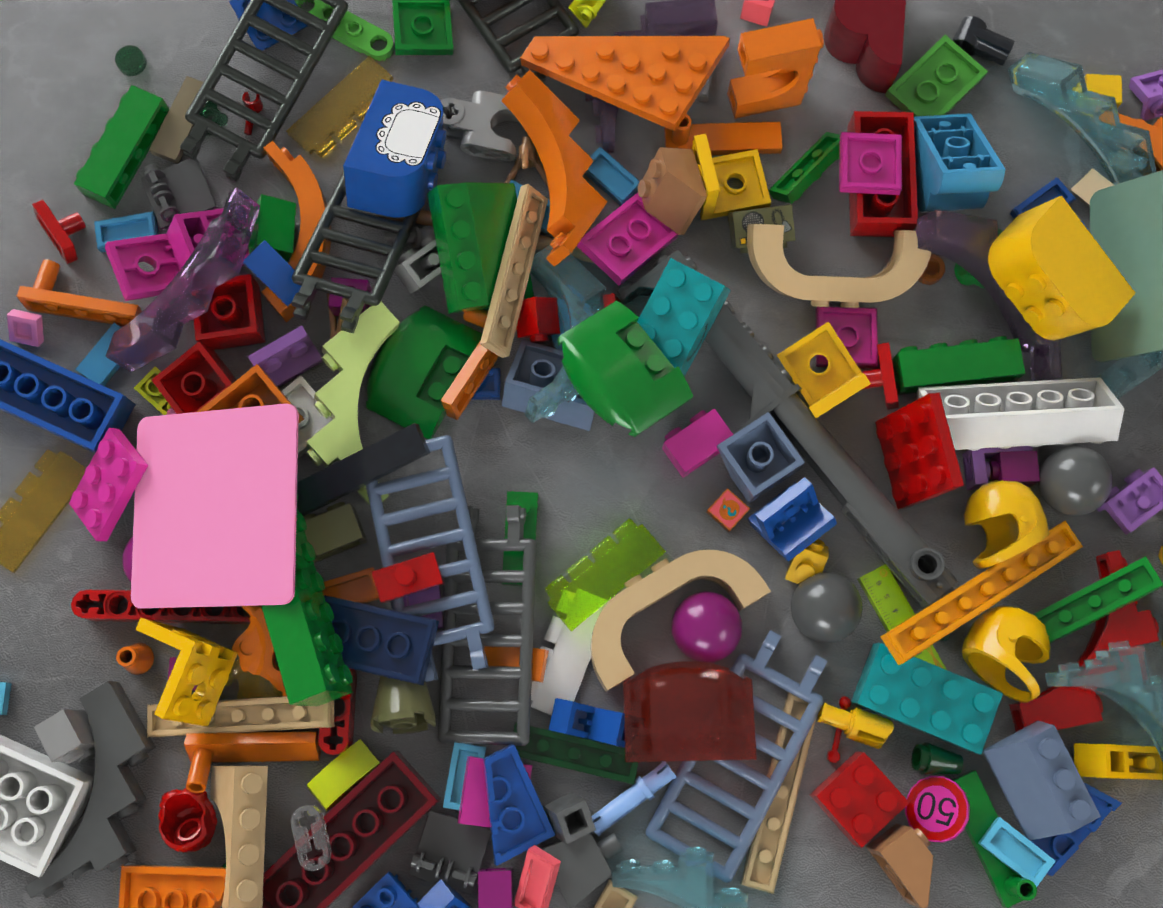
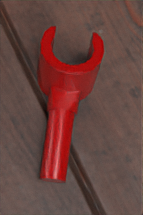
(255, 105)

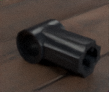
(978, 40)

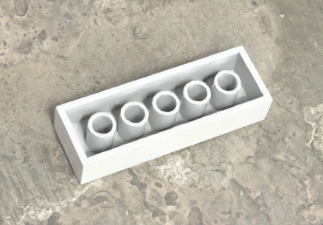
(1030, 413)

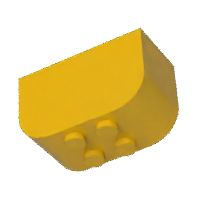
(1057, 272)

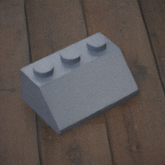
(533, 370)
(1041, 782)

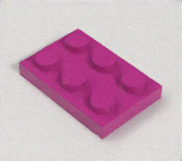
(626, 240)
(108, 484)

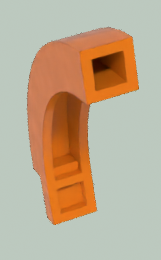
(311, 209)

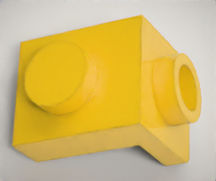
(808, 562)

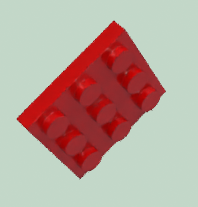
(919, 452)

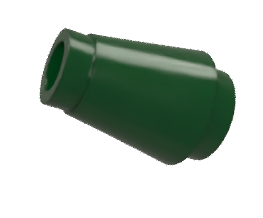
(934, 760)

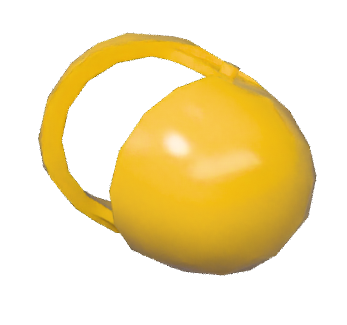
(1010, 520)
(1005, 639)

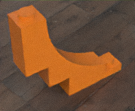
(548, 124)

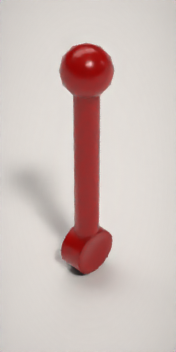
(833, 755)

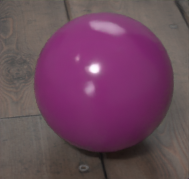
(706, 627)

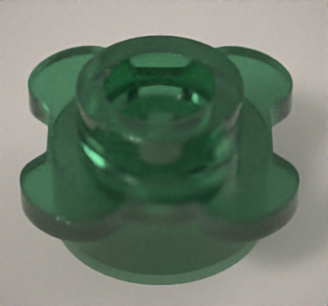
(211, 110)

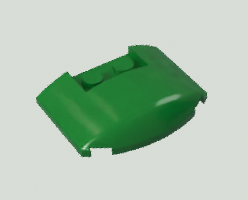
(418, 369)
(622, 370)

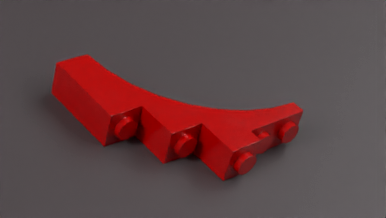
(1079, 706)

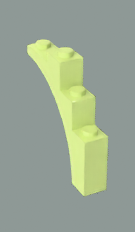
(340, 396)

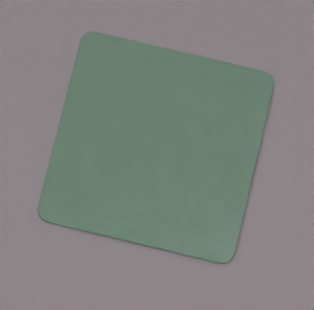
(1130, 231)

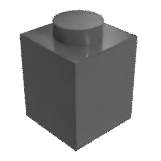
(569, 817)

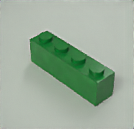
(122, 147)
(960, 364)

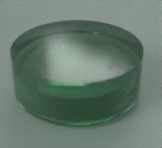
(130, 60)

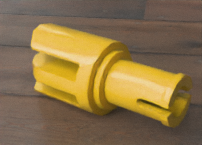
(858, 724)

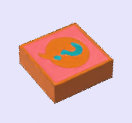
(728, 510)

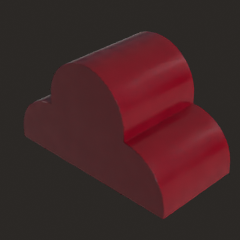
(868, 36)

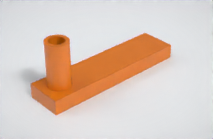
(728, 137)
(44, 300)
(472, 372)
(245, 747)

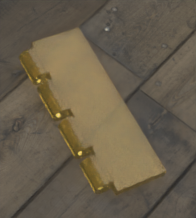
(335, 110)
(41, 505)

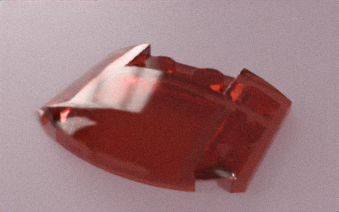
(688, 714)

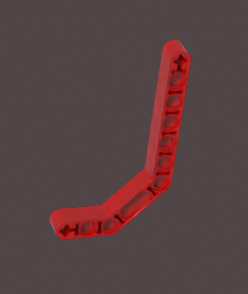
(229, 615)

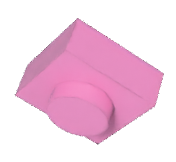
(25, 328)

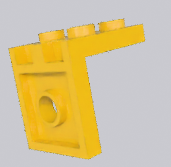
(716, 173)
(833, 385)
(199, 664)

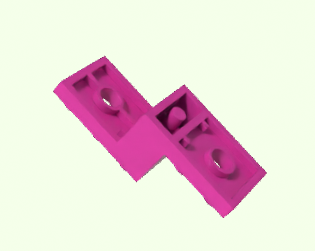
(163, 251)

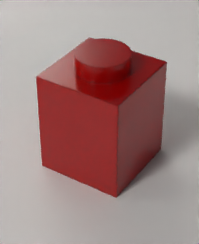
(538, 319)

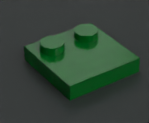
(422, 27)

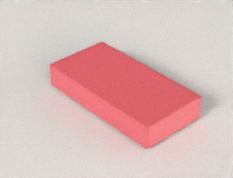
(537, 879)

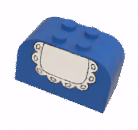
(396, 152)

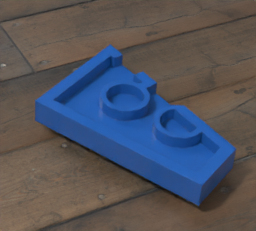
(513, 806)
(1065, 845)

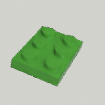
(937, 80)

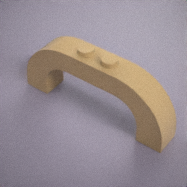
(899, 275)
(723, 568)

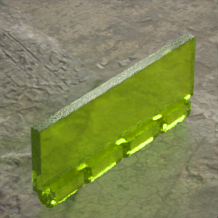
(598, 582)

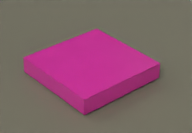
(870, 163)
(855, 329)
(474, 795)

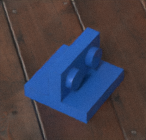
(792, 519)

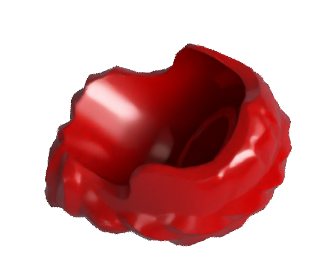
(186, 820)

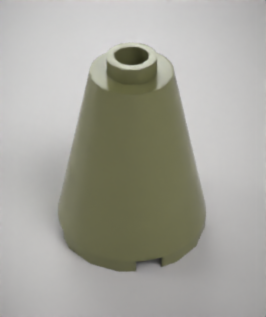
(402, 707)

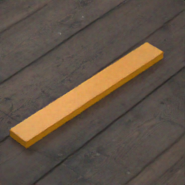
(978, 594)

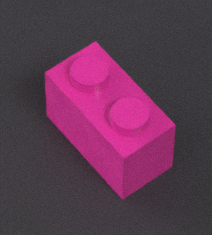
(696, 442)

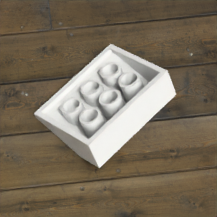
(37, 805)

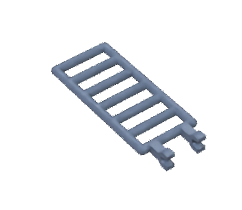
(463, 533)
(769, 785)

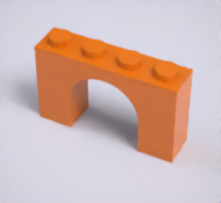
(775, 67)

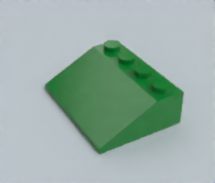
(470, 238)

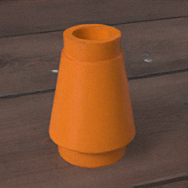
(141, 656)

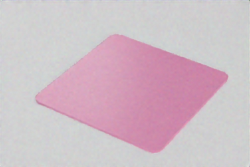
(216, 508)

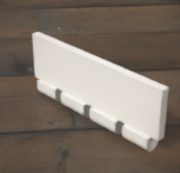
(565, 662)

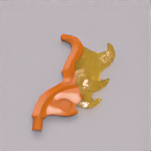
(256, 664)

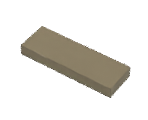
(175, 126)

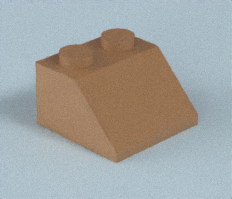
(673, 188)
(906, 862)

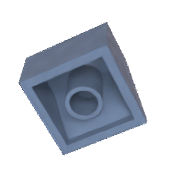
(759, 457)

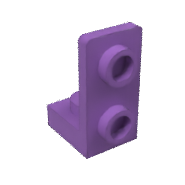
(977, 470)

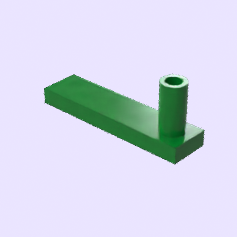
(1099, 599)
(1006, 883)

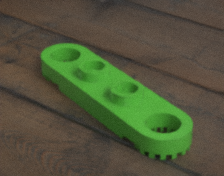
(354, 31)

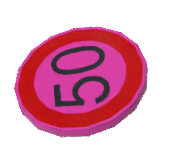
(937, 808)

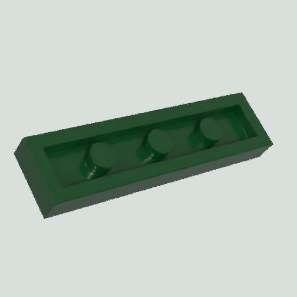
(578, 754)

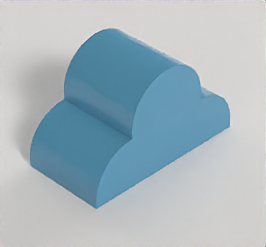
(954, 163)

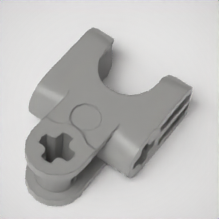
(475, 124)

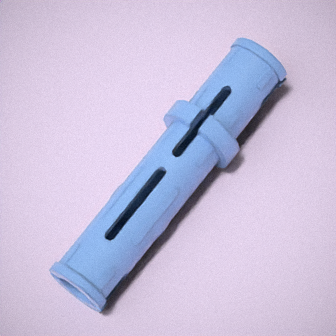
(632, 797)

